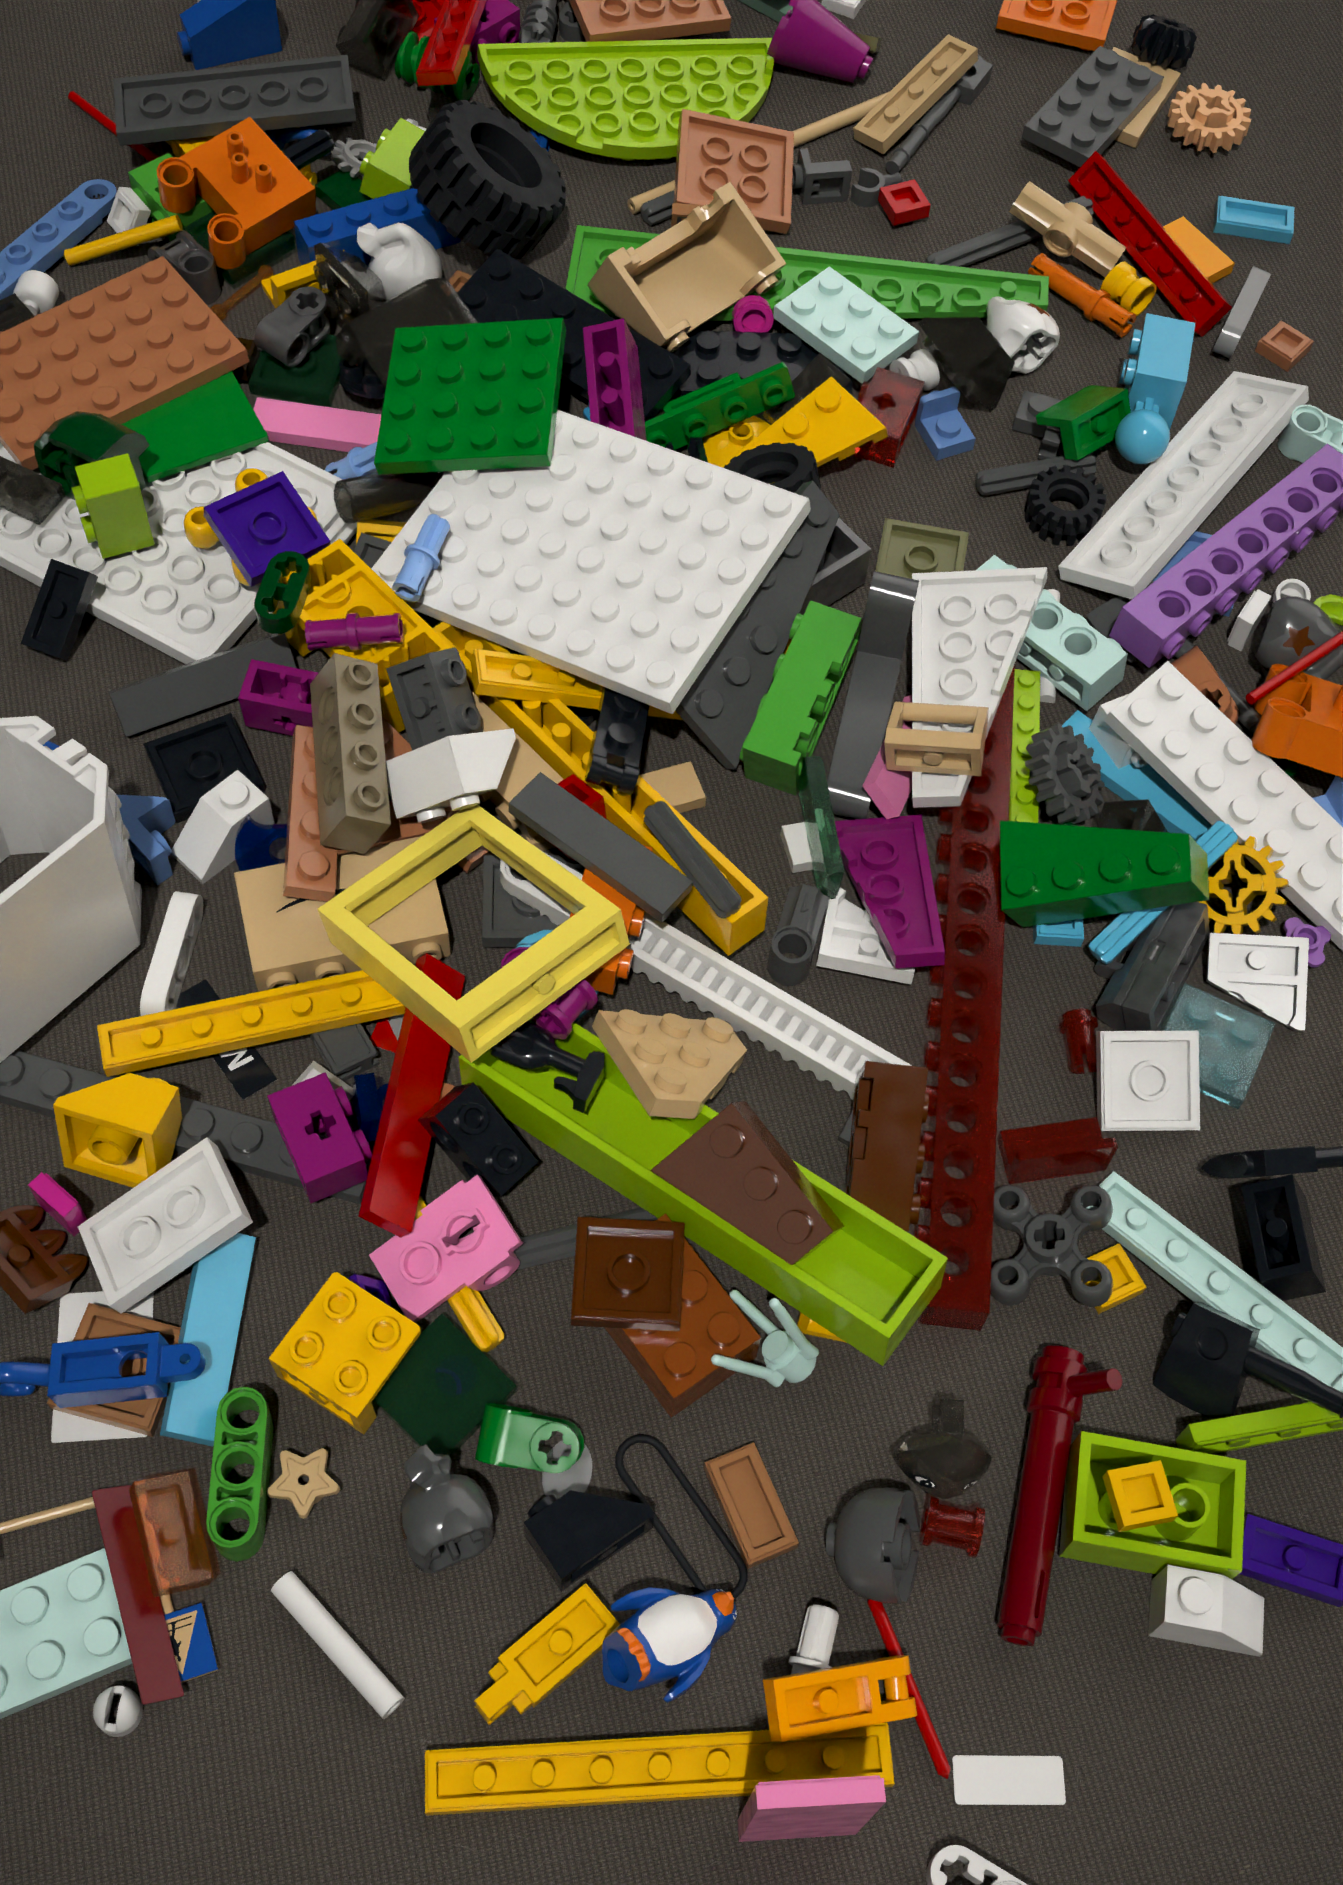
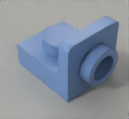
(942, 424)

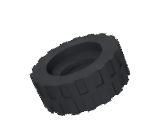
(778, 463)

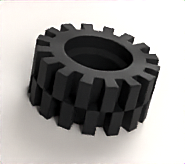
(1069, 488)

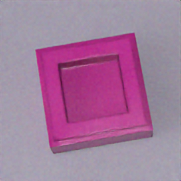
(57, 1203)

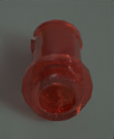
(1080, 1037)

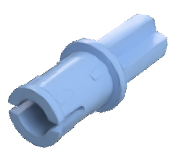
(356, 463)
(421, 558)

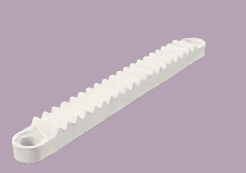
(731, 994)

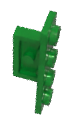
(719, 406)

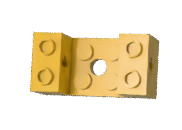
(348, 585)

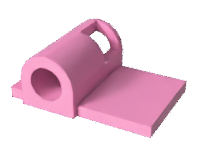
(436, 1263)

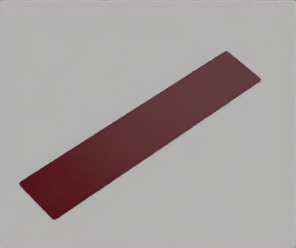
(140, 1611)

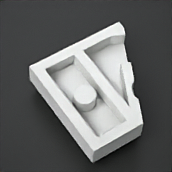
(854, 945)
(1262, 973)

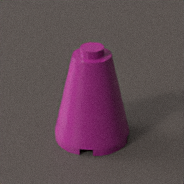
(819, 43)

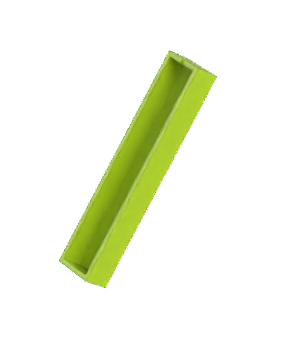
(858, 1284)

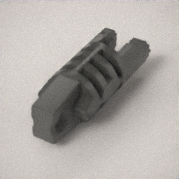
(539, 22)

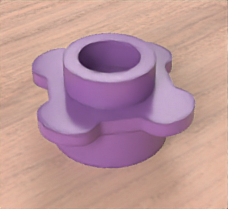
(1317, 936)

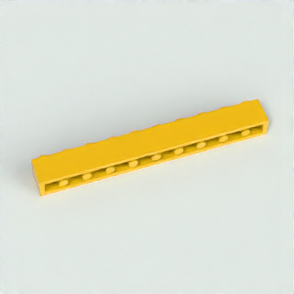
(566, 745)

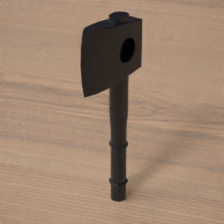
(1274, 1162)
(1212, 1359)

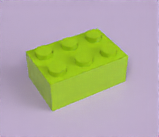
(1206, 1497)

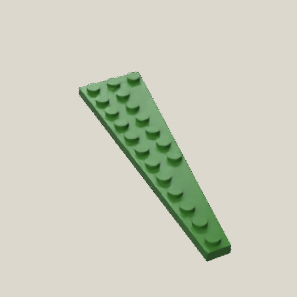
(899, 285)

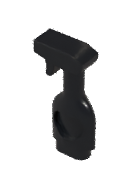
(535, 1048)

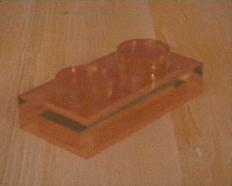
(171, 1534)

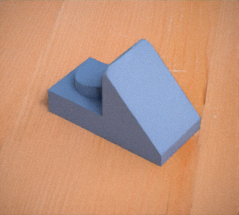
(146, 820)

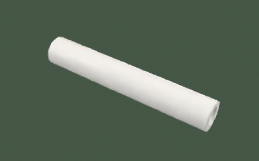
(337, 1644)

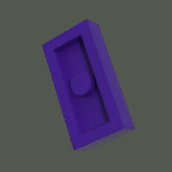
(1293, 1560)

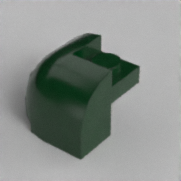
(83, 440)

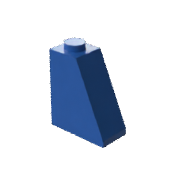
(228, 31)

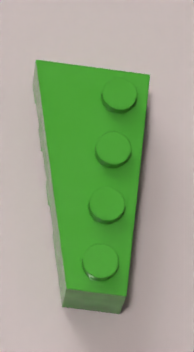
(800, 696)

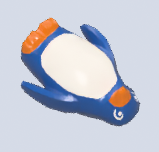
(665, 1638)

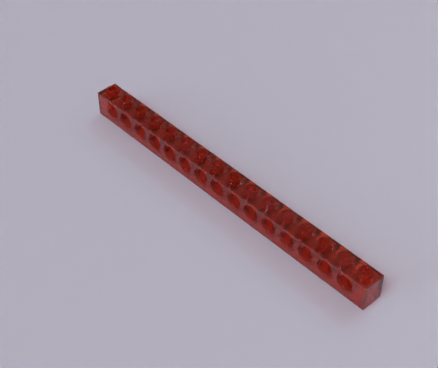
(965, 1298)

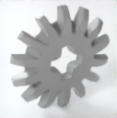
(348, 154)

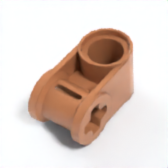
(1203, 676)

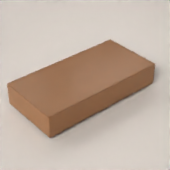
(750, 1505)

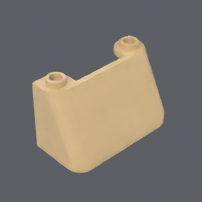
(689, 271)

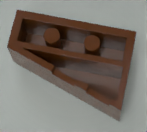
(886, 1139)
(751, 1184)

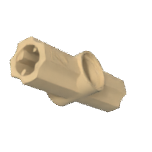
(1067, 229)

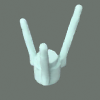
(785, 1353)

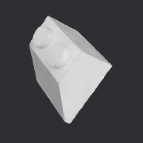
(447, 773)

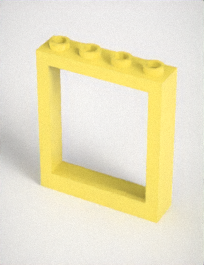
(519, 987)

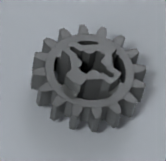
(1064, 774)

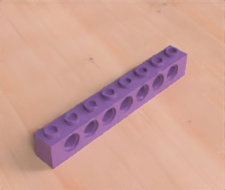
(1232, 560)

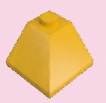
(119, 1128)

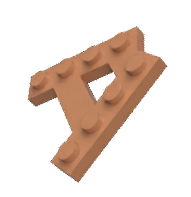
(313, 867)

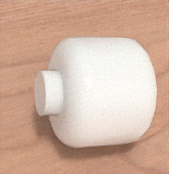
(37, 291)

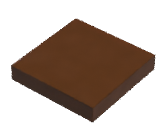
(628, 1274)

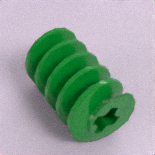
(409, 60)

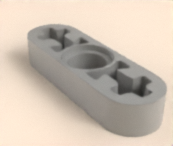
(1241, 312)

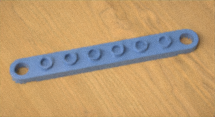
(55, 232)

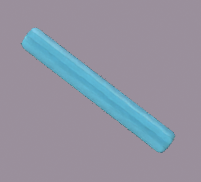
(1130, 925)

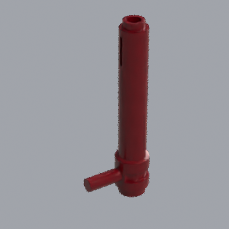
(1053, 1409)

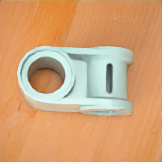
(1309, 432)

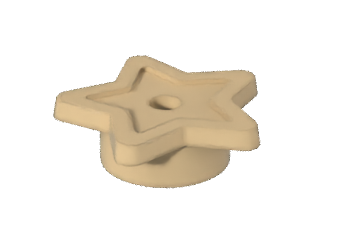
(303, 1496)

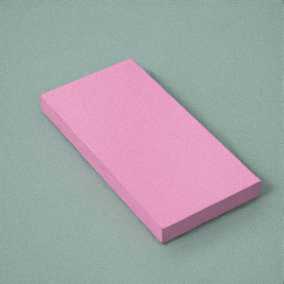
(810, 1808)

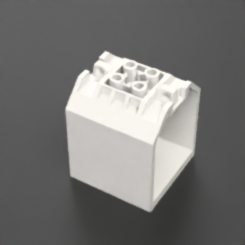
(80, 903)

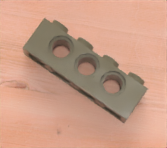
(349, 754)

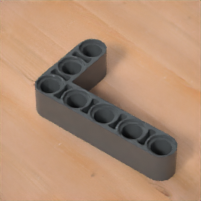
(870, 691)

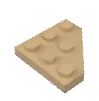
(670, 1059)

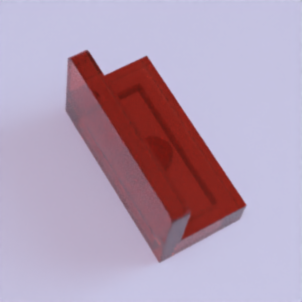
(1055, 1150)

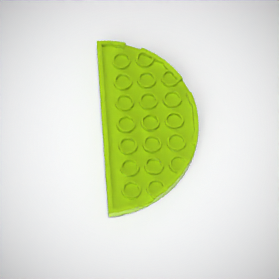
(626, 94)

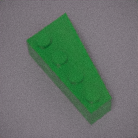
(1093, 871)

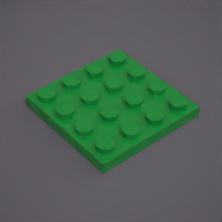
(471, 397)

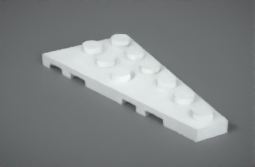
(964, 652)

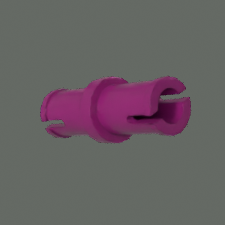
(354, 631)

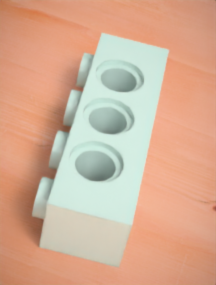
(1068, 649)

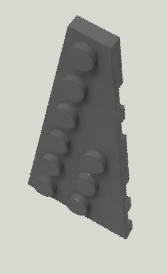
(739, 673)

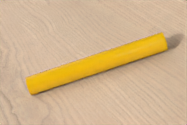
(123, 240)

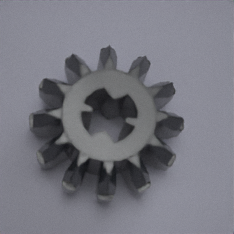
(1163, 41)

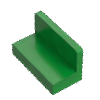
(1087, 418)

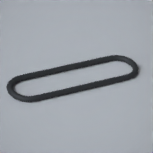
(743, 1577)

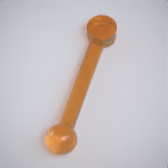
(220, 310)

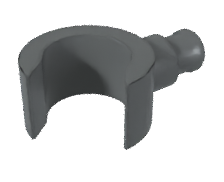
(873, 181)

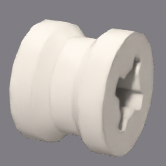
(919, 366)

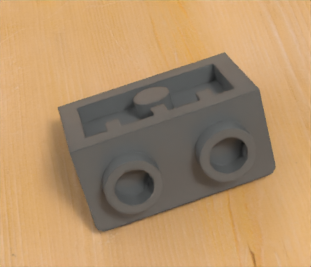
(434, 697)

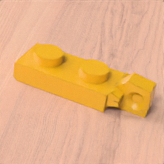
(547, 1655)

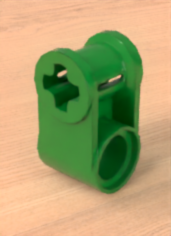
(518, 1436)

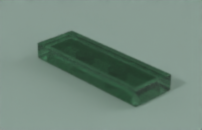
(820, 826)

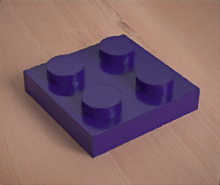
(264, 522)

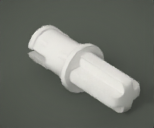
(815, 1640)

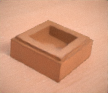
(1284, 346)

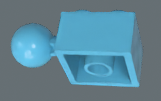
(1154, 386)

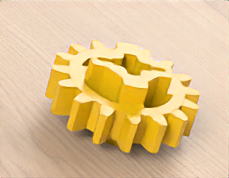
(1257, 885)

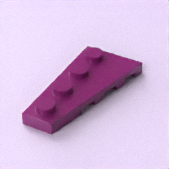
(895, 885)

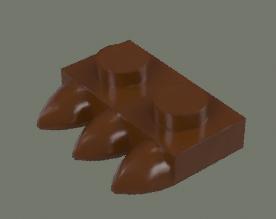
(27, 1260)

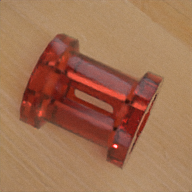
(952, 1526)

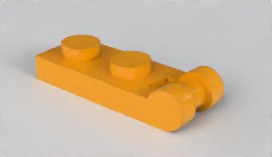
(838, 1698)

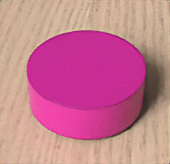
(752, 315)

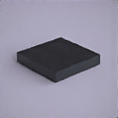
(198, 760)

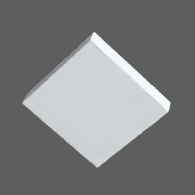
(1148, 1080)

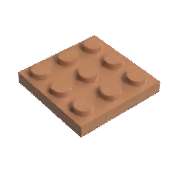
(739, 152)

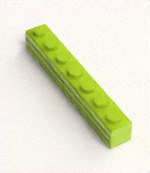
(1026, 722)

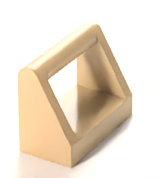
(936, 750)

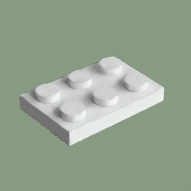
(164, 1225)

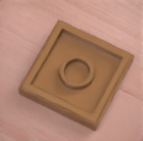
(134, 1415)

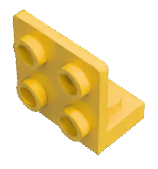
(344, 1350)

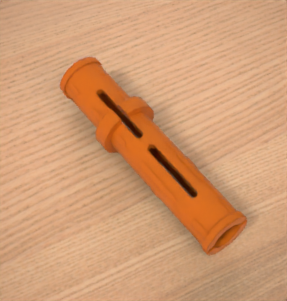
(1093, 302)

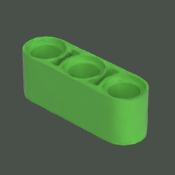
(246, 1499)

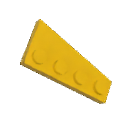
(826, 423)

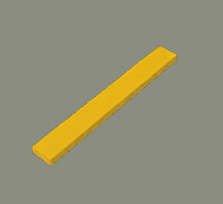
(643, 1769)

